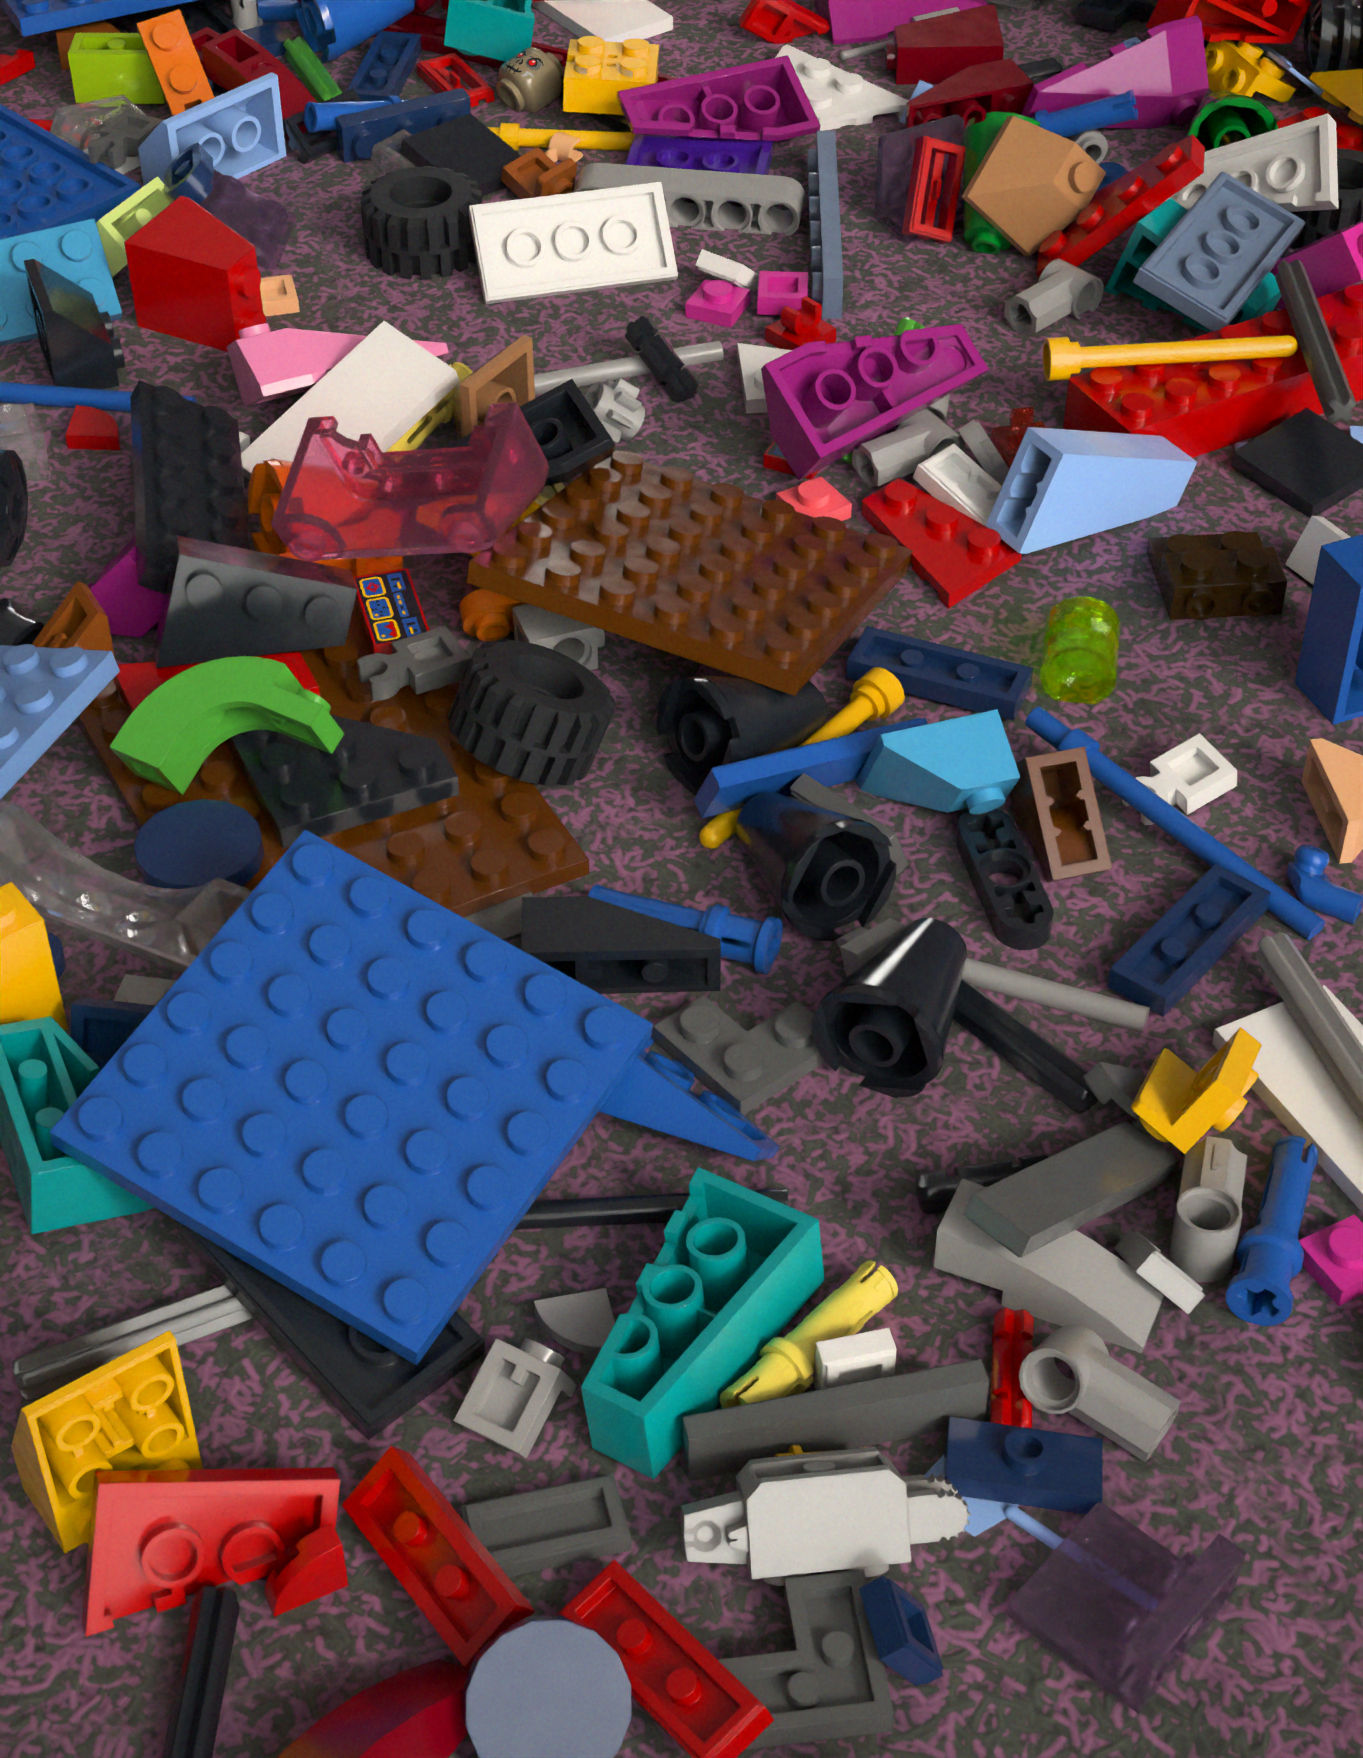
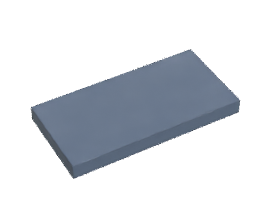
(1219, 252)

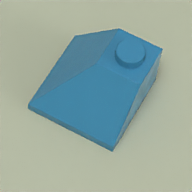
(944, 765)

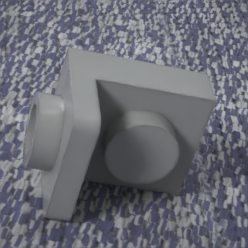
(514, 1394)

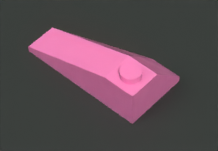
(291, 360)

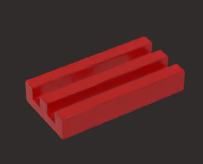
(441, 80)
(911, 224)

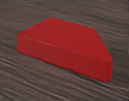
(781, 20)

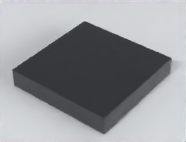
(463, 147)
(1304, 463)

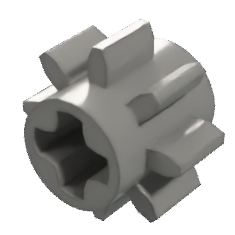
(617, 408)

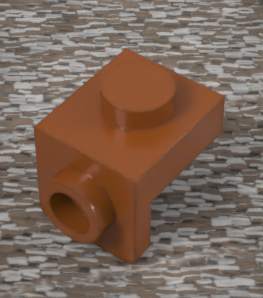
(538, 175)

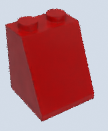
(194, 277)

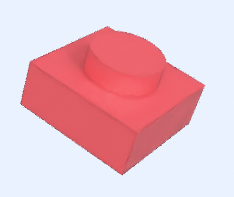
(817, 499)

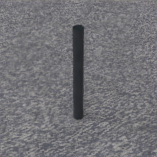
(614, 1210)

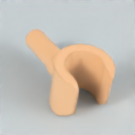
(562, 146)

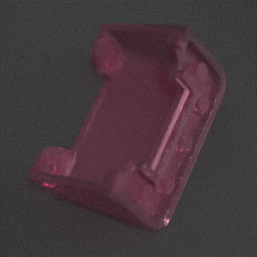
(366, 502)

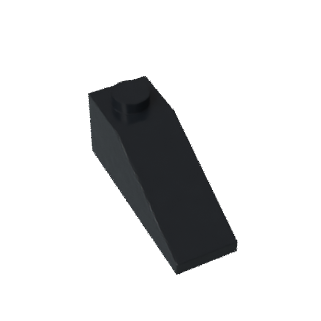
(617, 947)

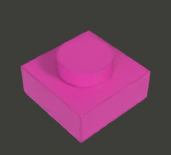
(779, 290)
(717, 303)
(1336, 1259)

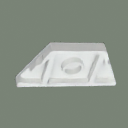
(840, 96)

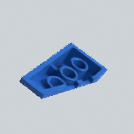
(659, 1097)

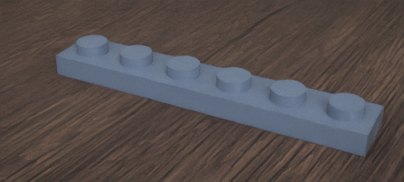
(825, 225)

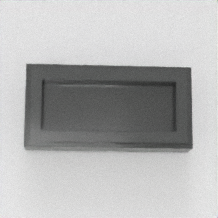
(551, 1525)

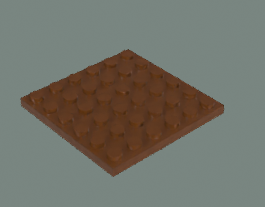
(695, 569)

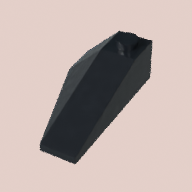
(565, 431)

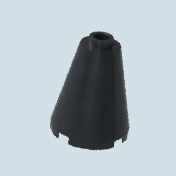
(732, 720)
(817, 862)
(895, 1010)

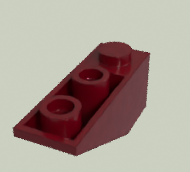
(973, 93)

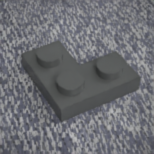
(737, 1062)
(834, 1674)

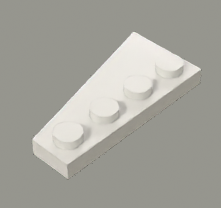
(1286, 165)

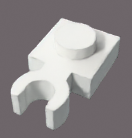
(1189, 775)

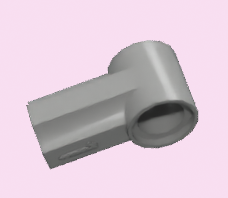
(1059, 292)
(902, 450)
(1208, 1210)
(1103, 1392)

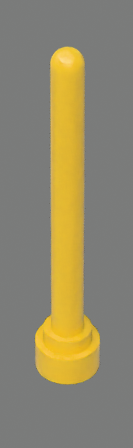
(1066, 358)
(873, 696)

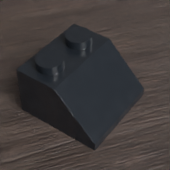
(72, 331)

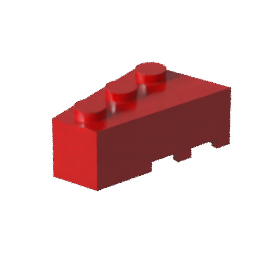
(1237, 19)

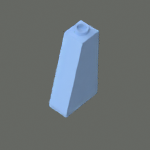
(1084, 484)

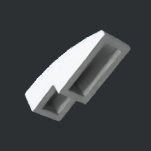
(1060, 1283)

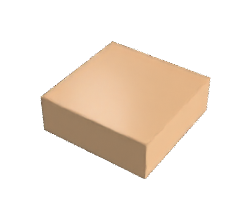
(278, 295)

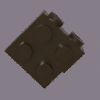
(1217, 575)

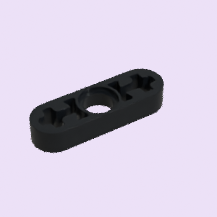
(998, 899)

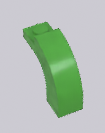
(211, 703)

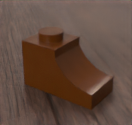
(1061, 814)

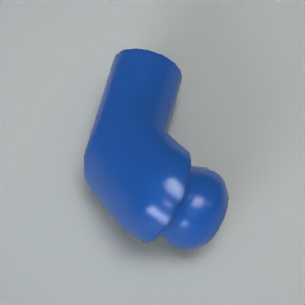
(1315, 888)

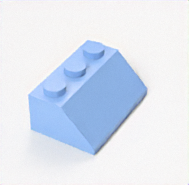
(236, 128)

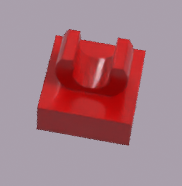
(800, 327)

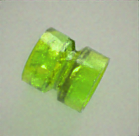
(1080, 651)

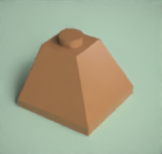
(1032, 183)
(502, 379)

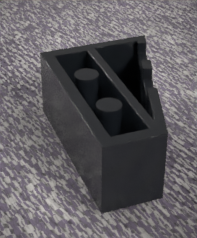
(248, 604)

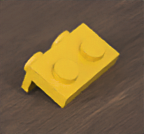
(1242, 71)
(1184, 1104)

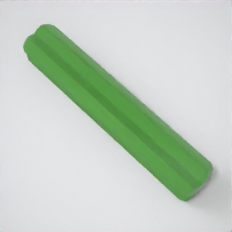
(311, 70)

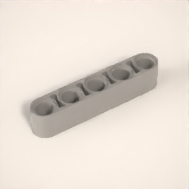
(710, 192)

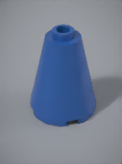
(344, 24)

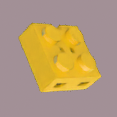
(602, 68)

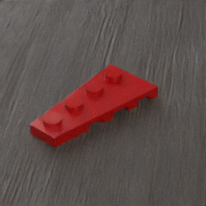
(1124, 203)

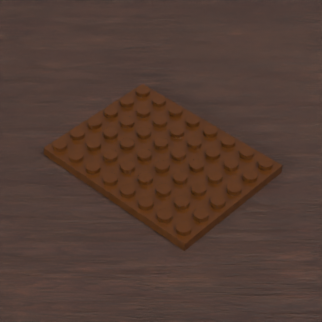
(458, 851)

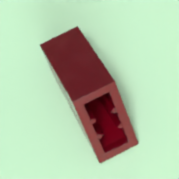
(944, 45)

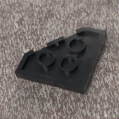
(364, 780)

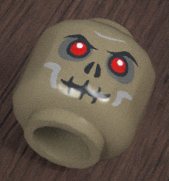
(530, 80)

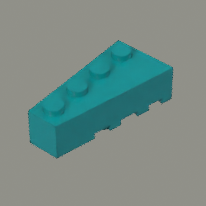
(701, 1314)

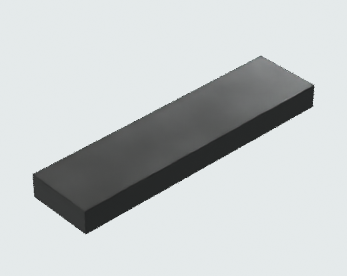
(1070, 1188)
(834, 1418)

